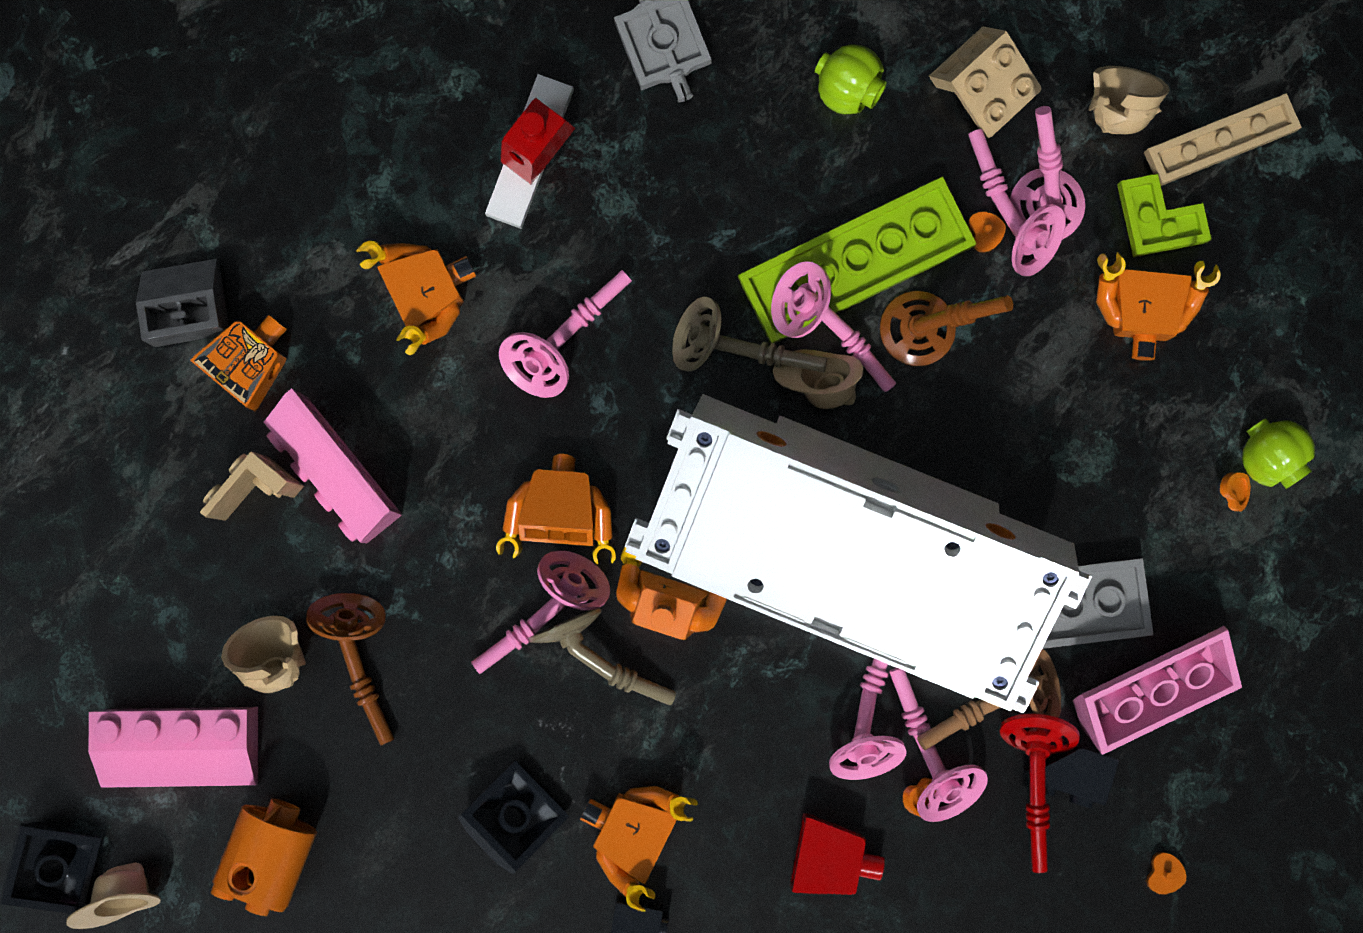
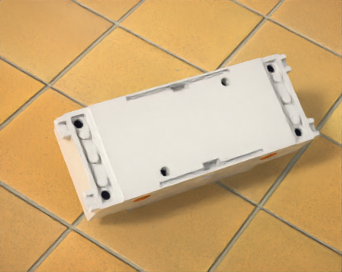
(859, 551)

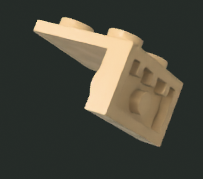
(988, 79)
(247, 473)

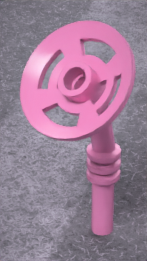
(1054, 178)
(1029, 235)
(813, 304)
(544, 350)
(565, 594)
(865, 747)
(948, 789)

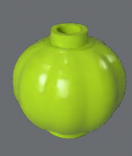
(850, 78)
(1278, 453)

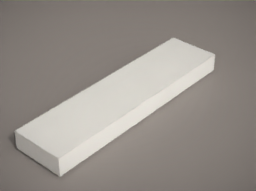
(512, 193)

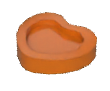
(986, 230)
(1236, 490)
(912, 794)
(1166, 874)

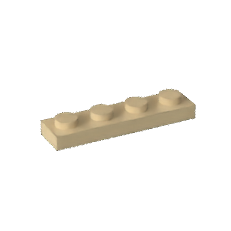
(1223, 139)

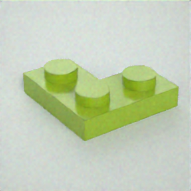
(1152, 226)

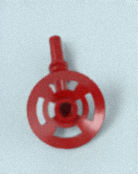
(1039, 737)

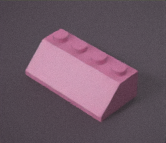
(331, 467)
(1159, 691)
(174, 746)

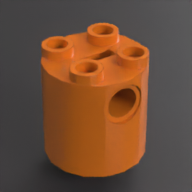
(264, 857)

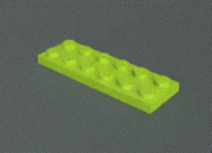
(868, 252)

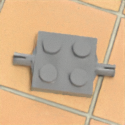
(663, 43)

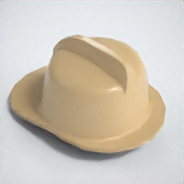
(825, 389)
(114, 896)

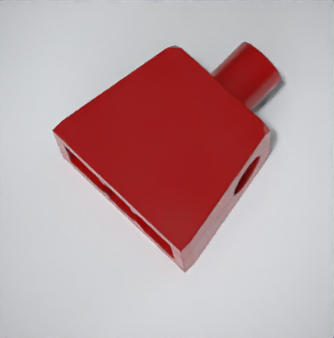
(534, 139)
(831, 859)

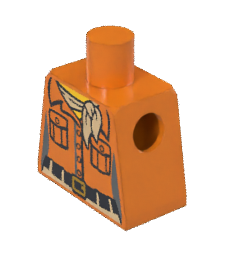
(244, 360)

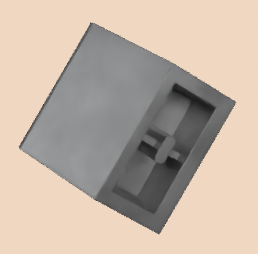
(181, 303)

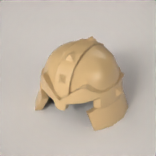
(1126, 98)
(265, 654)

